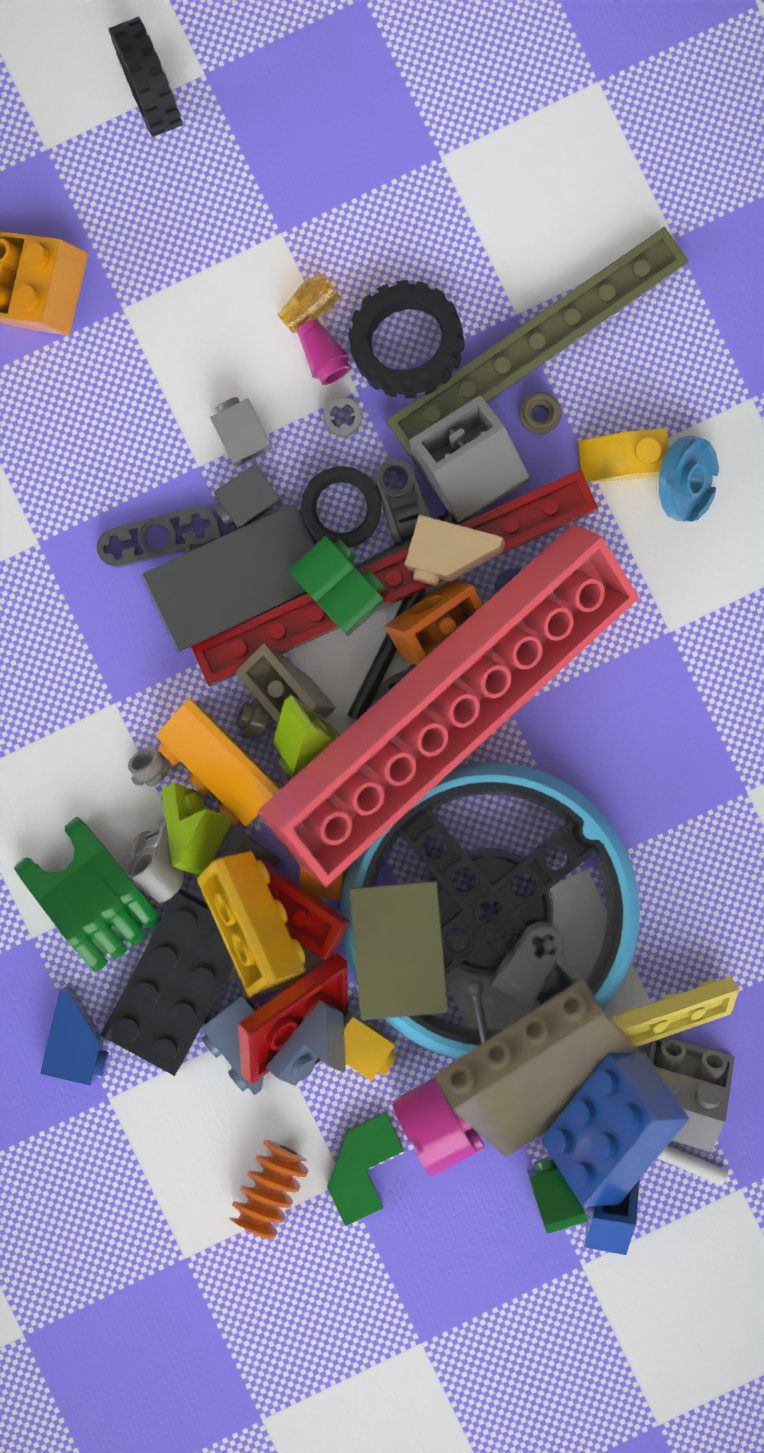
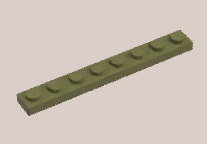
(545, 334)

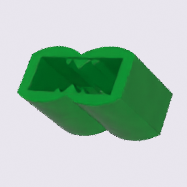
(338, 585)

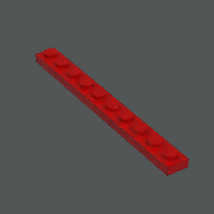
(305, 620)

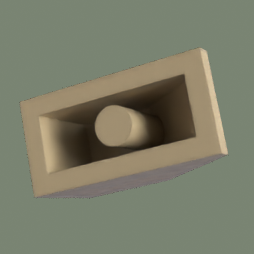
(448, 550)

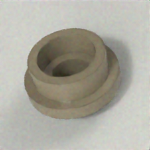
(544, 400)
(252, 719)

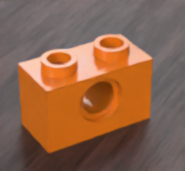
(432, 620)

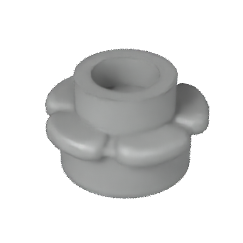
(148, 767)

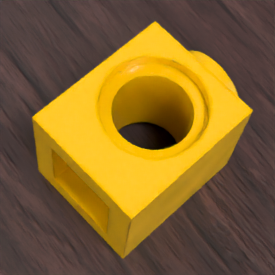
(367, 1048)

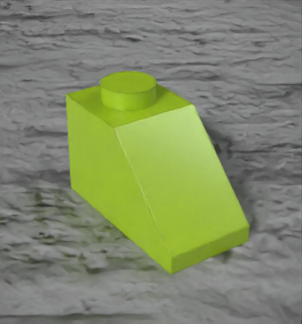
(301, 735)

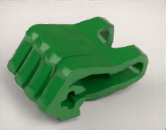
(91, 899)

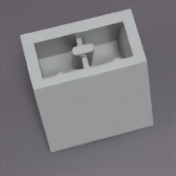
(468, 460)
(700, 1084)

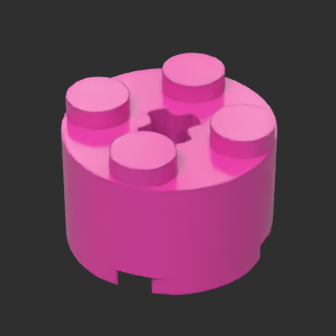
(435, 1128)

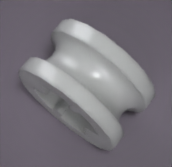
(341, 403)

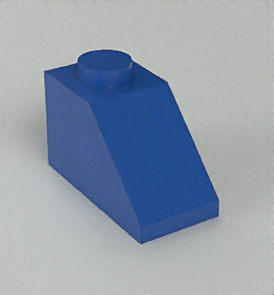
(74, 1043)
(612, 1226)

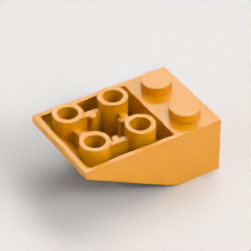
(39, 282)

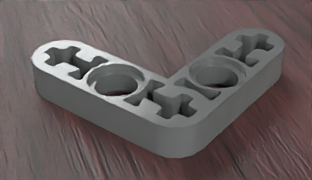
(129, 554)

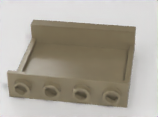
(532, 1069)

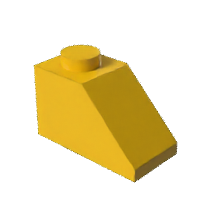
(623, 455)

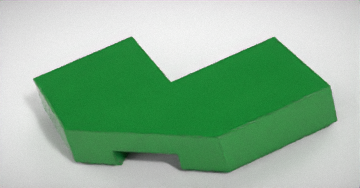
(361, 1149)

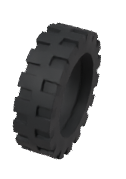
(145, 76)
(397, 299)

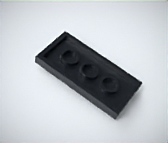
(172, 986)

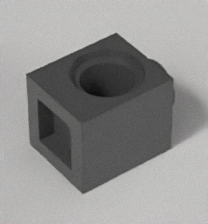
(245, 498)

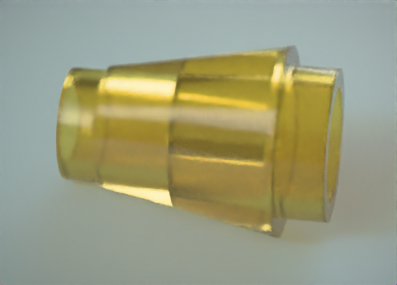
(309, 302)

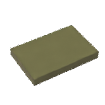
(398, 950)

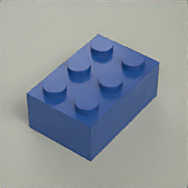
(614, 1129)

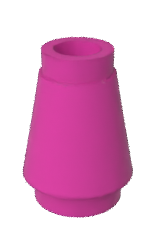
(323, 353)

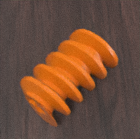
(270, 1190)

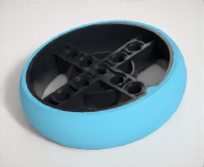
(582, 835)

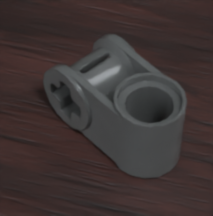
(403, 502)
(524, 970)

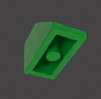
(554, 1197)

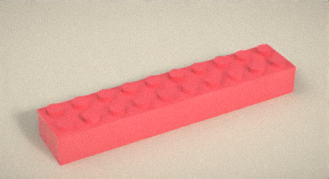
(449, 703)

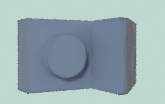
(317, 1036)

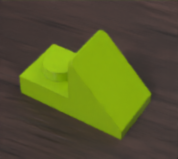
(192, 829)

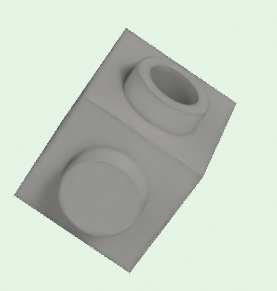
(240, 430)

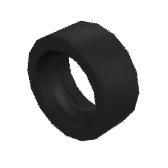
(348, 475)

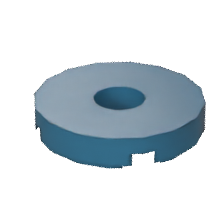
(688, 478)

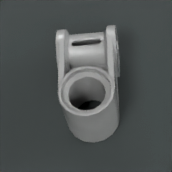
(152, 866)

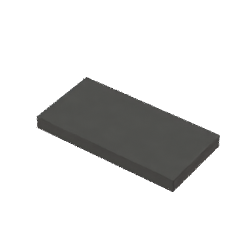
(229, 578)

